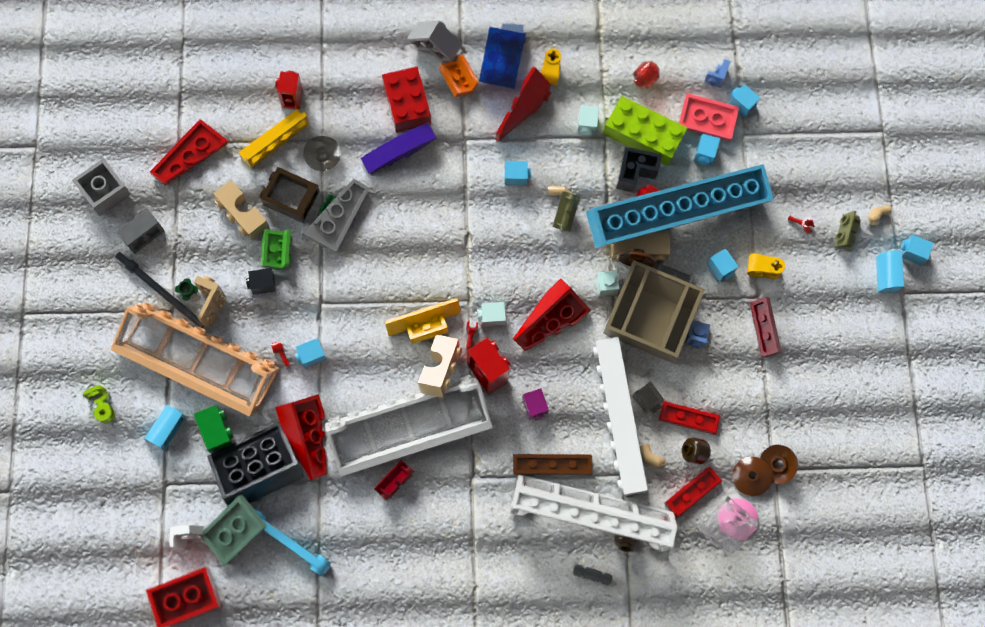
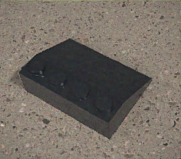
(255, 465)

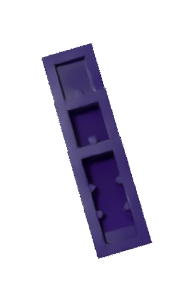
(398, 147)

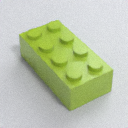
(644, 129)

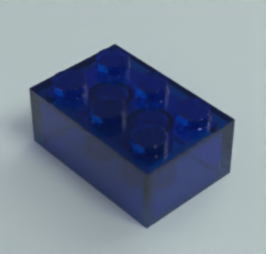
(502, 57)

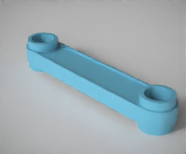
(318, 564)

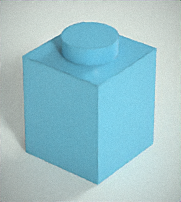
(744, 99)
(706, 149)
(516, 173)
(916, 249)
(722, 265)
(310, 353)

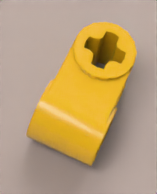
(551, 68)
(763, 266)

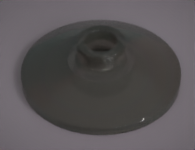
(318, 146)

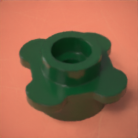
(186, 283)

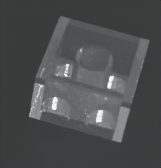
(729, 526)

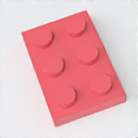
(708, 117)

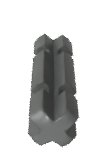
(592, 574)

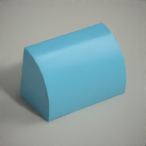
(889, 271)
(165, 427)

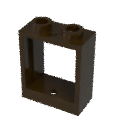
(306, 203)

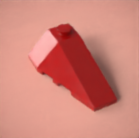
(532, 96)
(554, 312)
(303, 429)

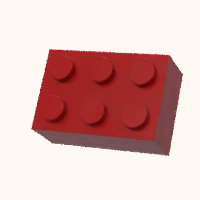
(406, 99)
(488, 365)
(184, 598)

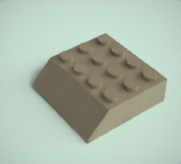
(654, 311)

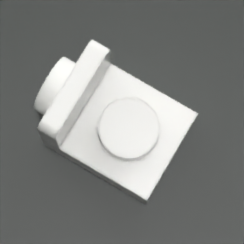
(180, 534)

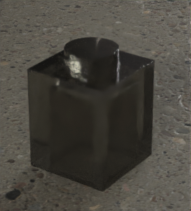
(648, 398)

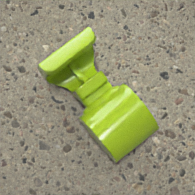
(104, 411)

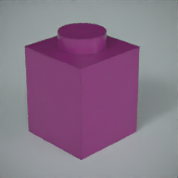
(535, 404)

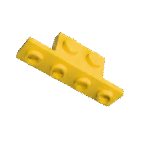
(424, 322)

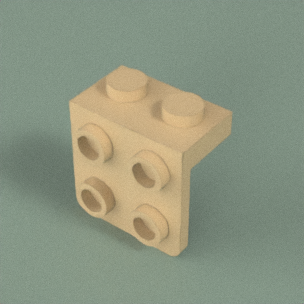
(215, 299)

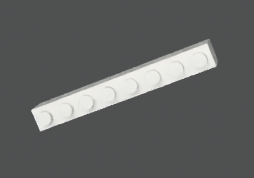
(621, 416)

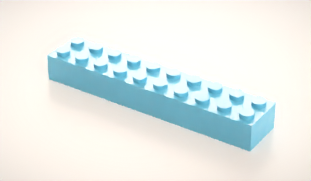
(679, 205)

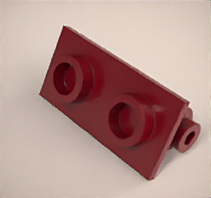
(390, 483)

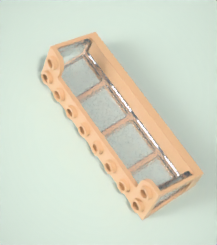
(194, 358)

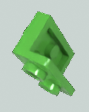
(276, 249)

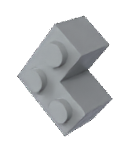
(436, 39)

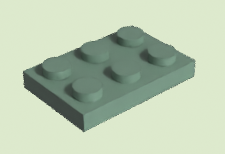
(233, 530)

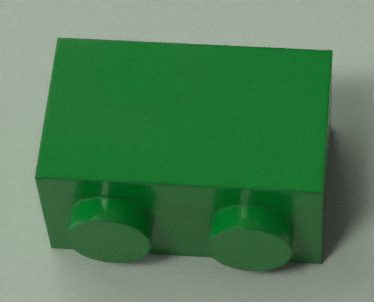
(213, 428)

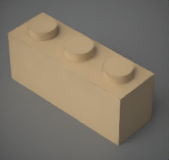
(653, 244)

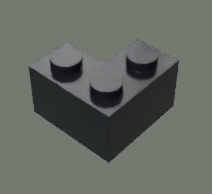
(636, 164)

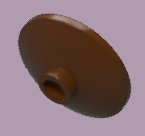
(637, 255)
(773, 455)
(749, 486)

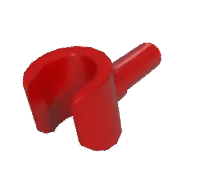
(805, 223)
(471, 331)
(277, 347)

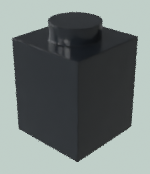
(261, 281)

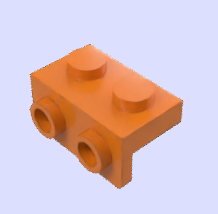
(459, 76)

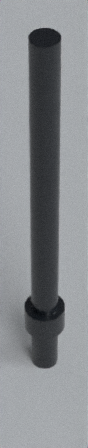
(133, 267)

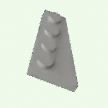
(336, 219)

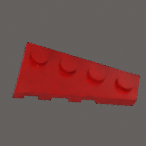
(189, 151)

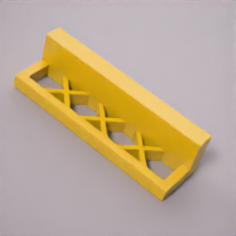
(274, 138)

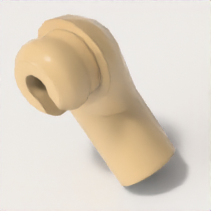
(557, 190)
(876, 214)
(651, 459)

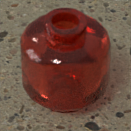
(646, 74)

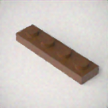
(552, 464)

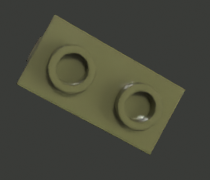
(566, 211)
(848, 223)

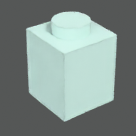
(587, 120)
(607, 283)
(492, 314)

